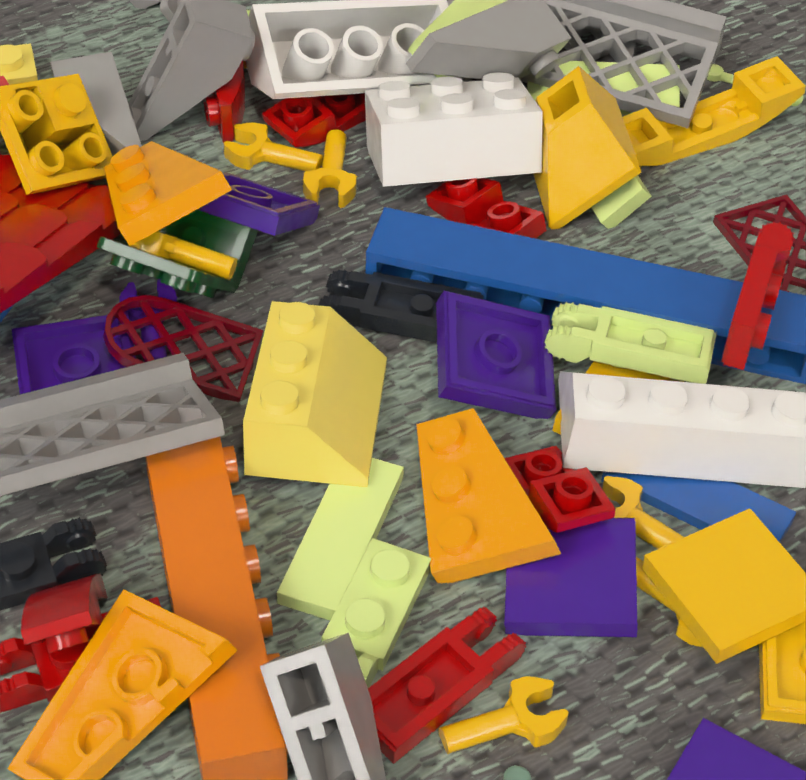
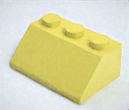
(313, 399)

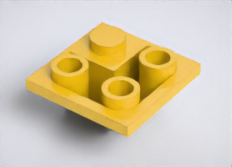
(52, 133)
(582, 147)

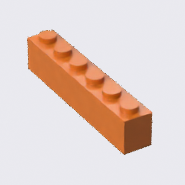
(212, 586)

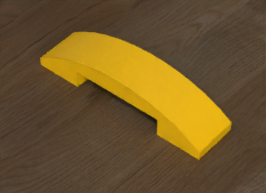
(754, 100)

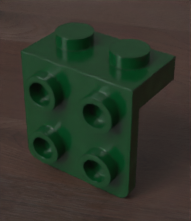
(201, 230)

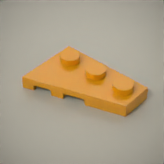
(157, 187)
(474, 503)
(119, 691)

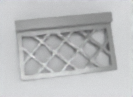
(655, 23)
(102, 422)

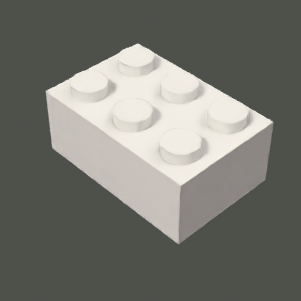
(453, 130)

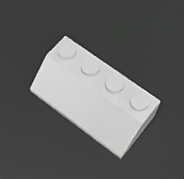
(336, 45)
(683, 429)

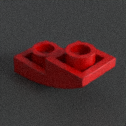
(227, 105)
(309, 119)
(482, 205)
(560, 494)
(63, 613)

